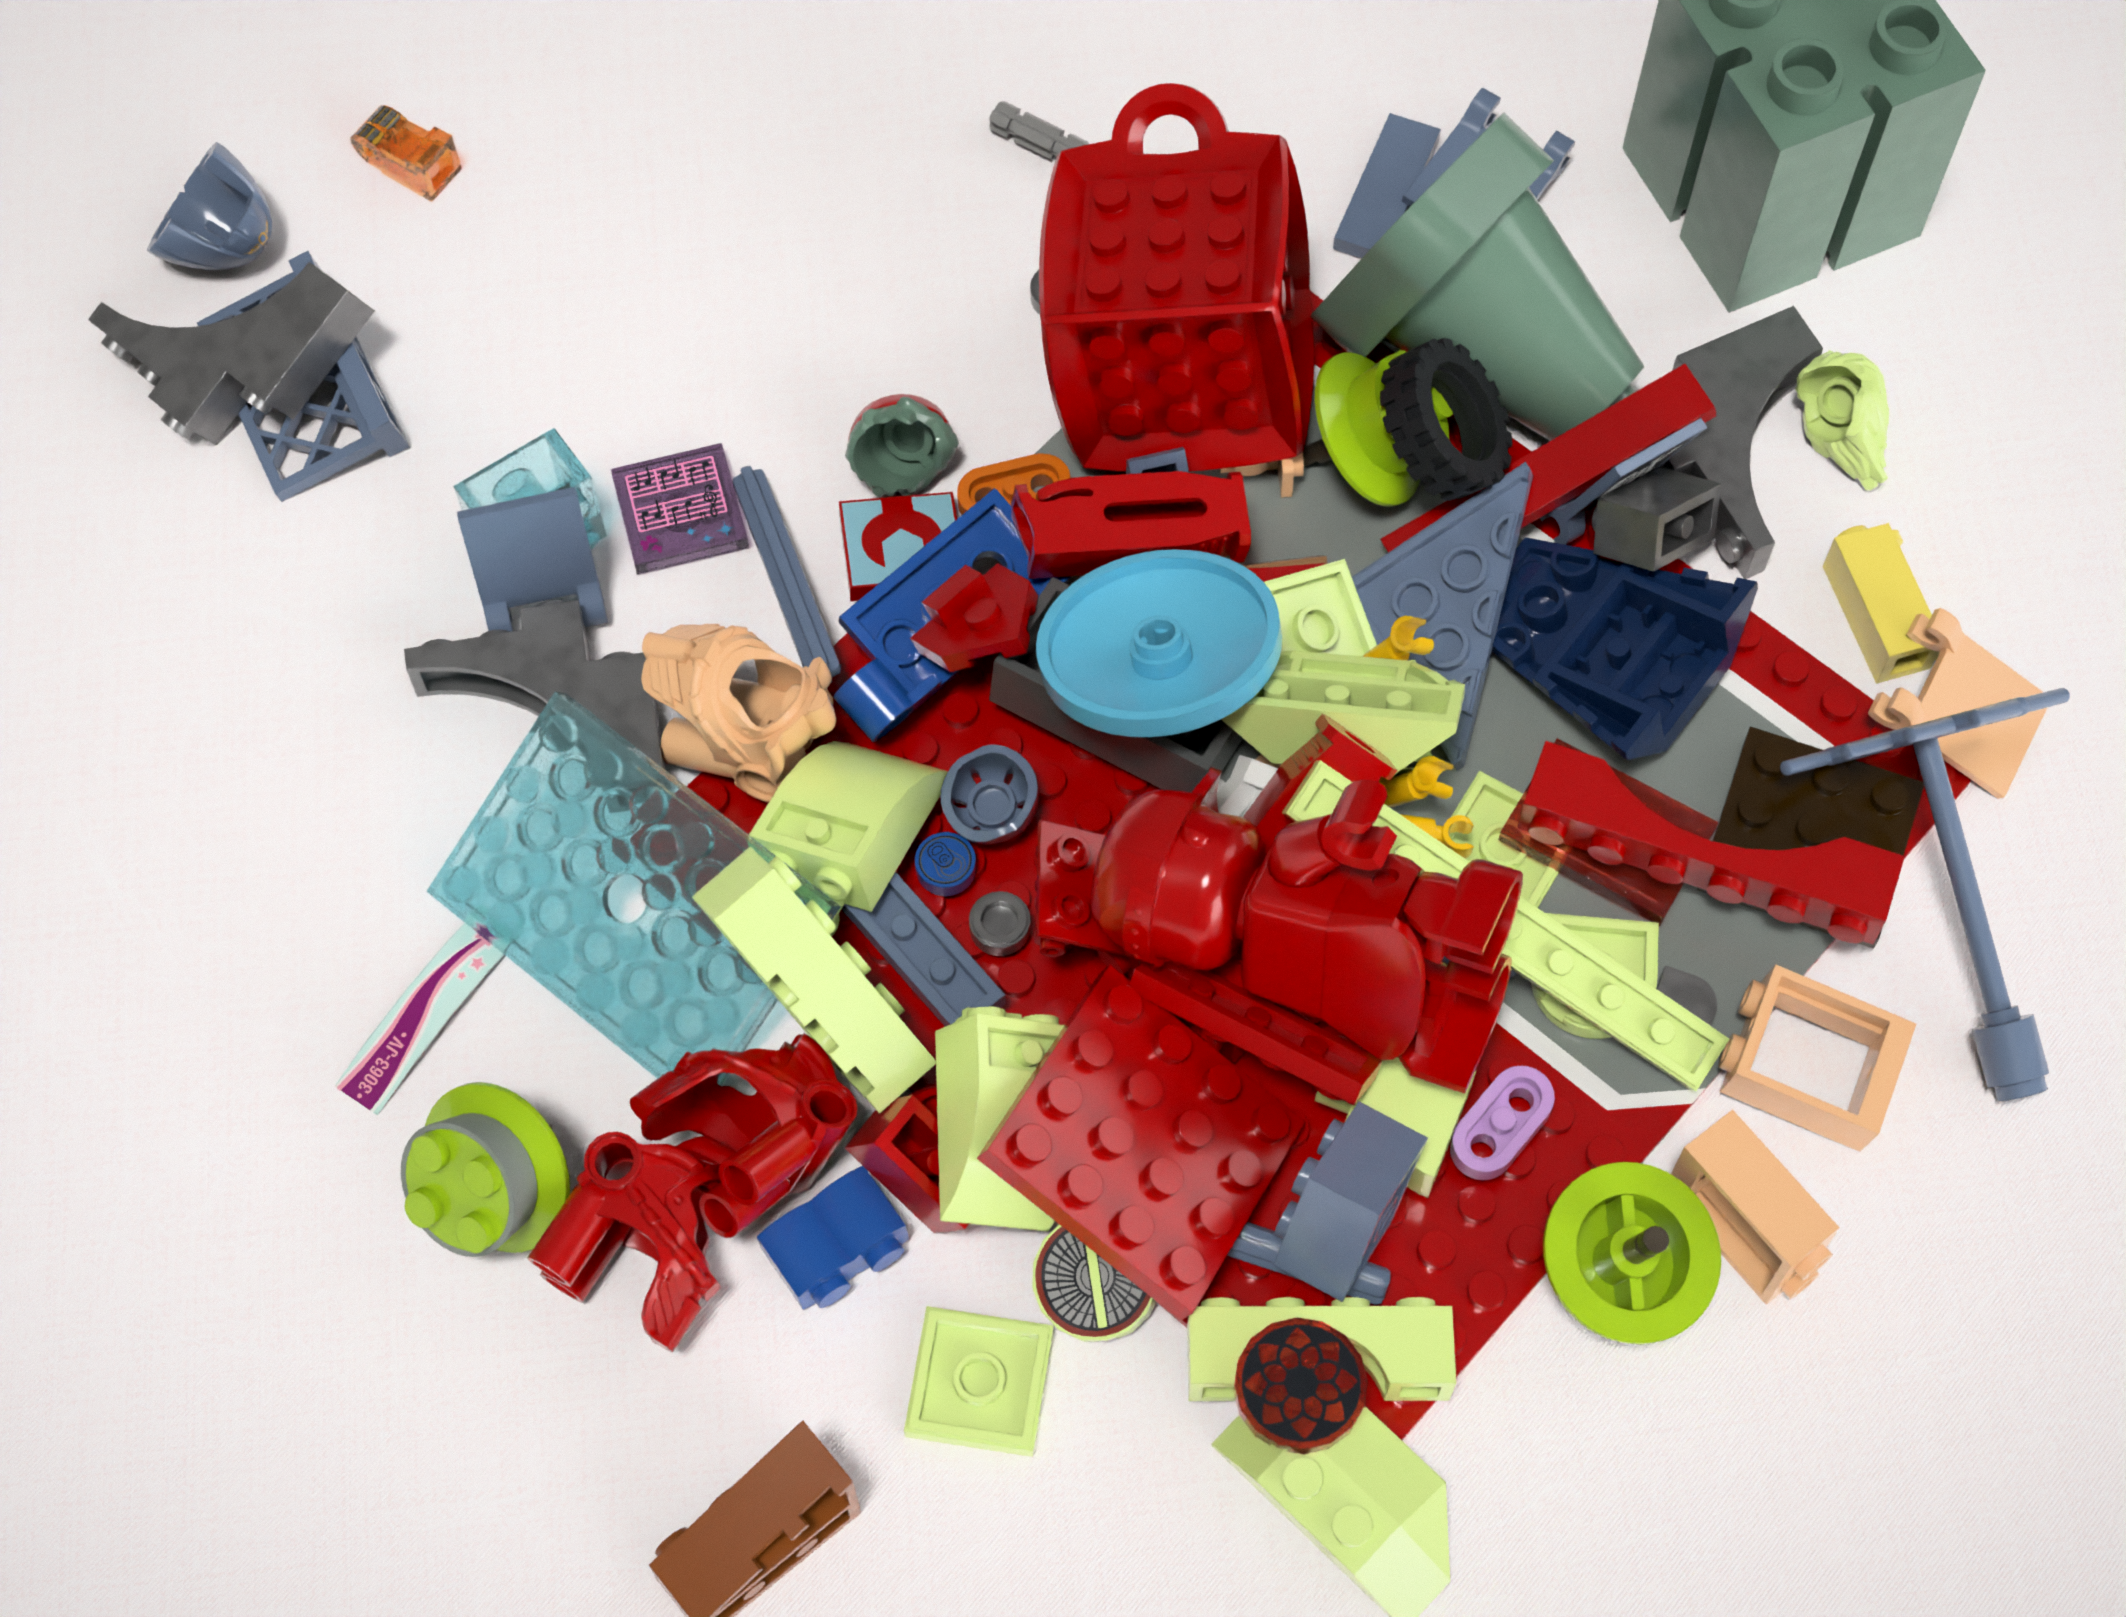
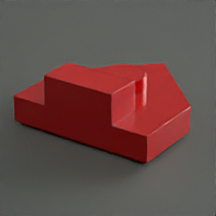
(977, 617)

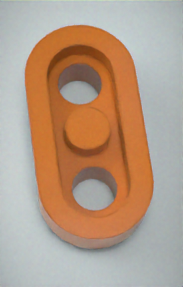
(1030, 470)

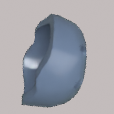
(990, 803)

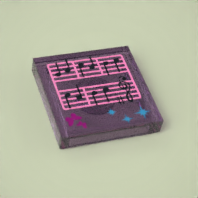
(679, 508)

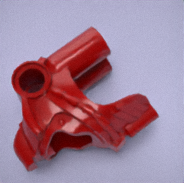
(777, 1133)
(645, 1202)

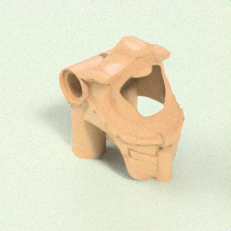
(734, 723)

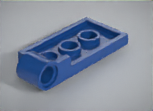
(893, 611)

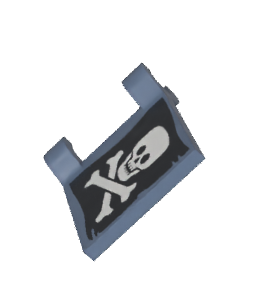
(1572, 514)

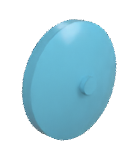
(1159, 643)

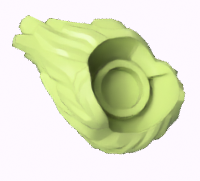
(1846, 413)

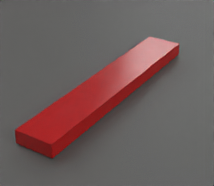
(1592, 448)

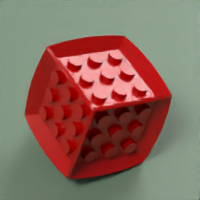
(1177, 293)

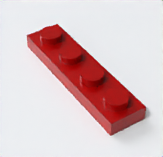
(1261, 1028)

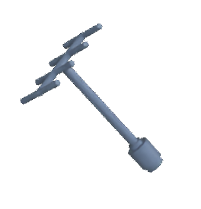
(2006, 1041)

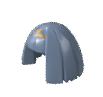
(218, 218)

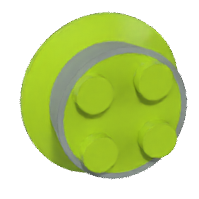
(484, 1172)

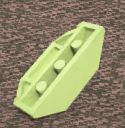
(1381, 700)
(1361, 1504)

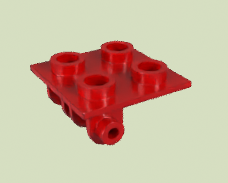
(1063, 891)

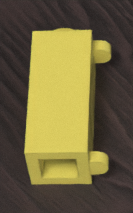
(1879, 599)

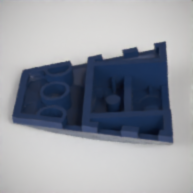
(1619, 642)

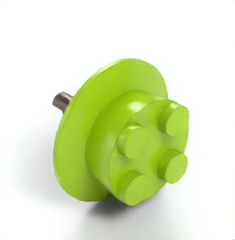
(1355, 430)

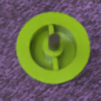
(1632, 1253)

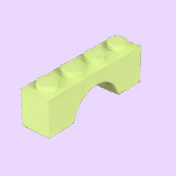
(1401, 1346)

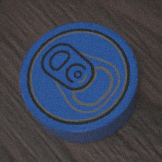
(945, 864)

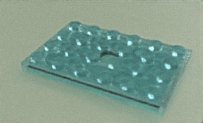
(538, 877)

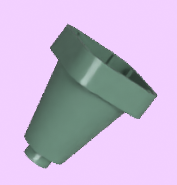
(1495, 276)

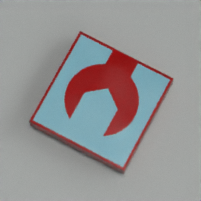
(888, 532)

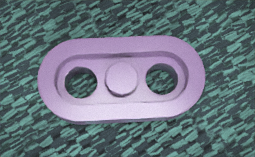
(1501, 1126)

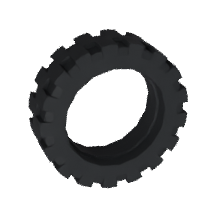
(1417, 428)

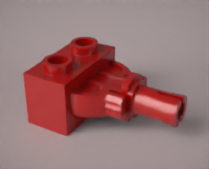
(903, 1154)

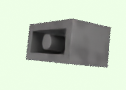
(1656, 518)

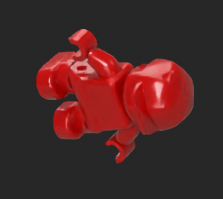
(1319, 919)

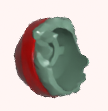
(900, 444)

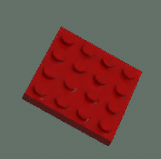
(1142, 1142)

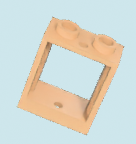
(1846, 1015)
(1760, 1211)

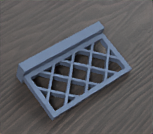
(356, 388)

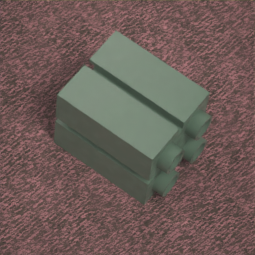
(1797, 131)

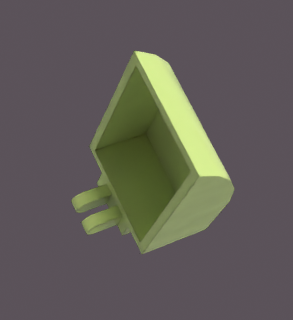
(848, 819)
(979, 1074)

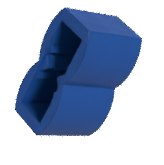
(834, 1239)

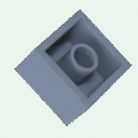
(1346, 1199)

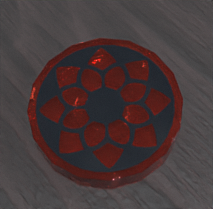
(1300, 1385)

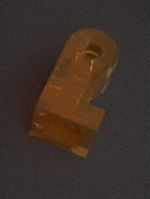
(407, 151)

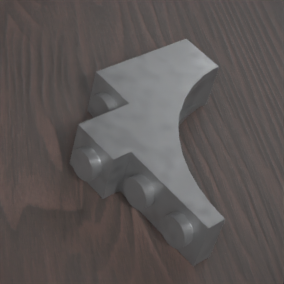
(259, 357)
(1744, 380)
(536, 662)

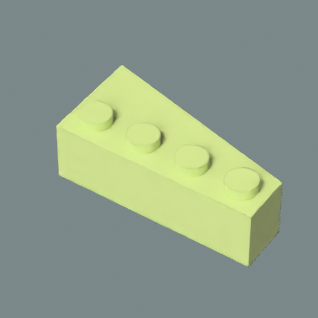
(814, 976)

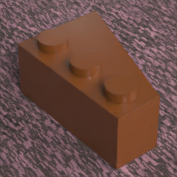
(757, 1529)

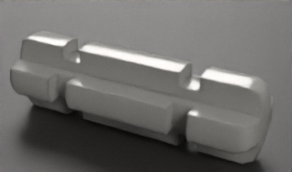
(1031, 131)

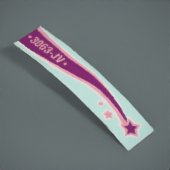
(417, 1018)

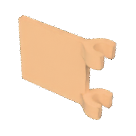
(1961, 681)

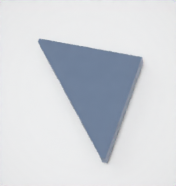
(1457, 582)

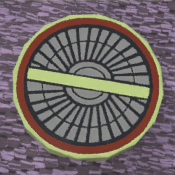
(1085, 1292)

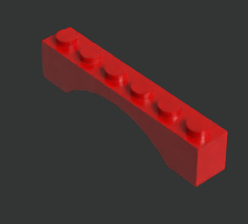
(1827, 885)

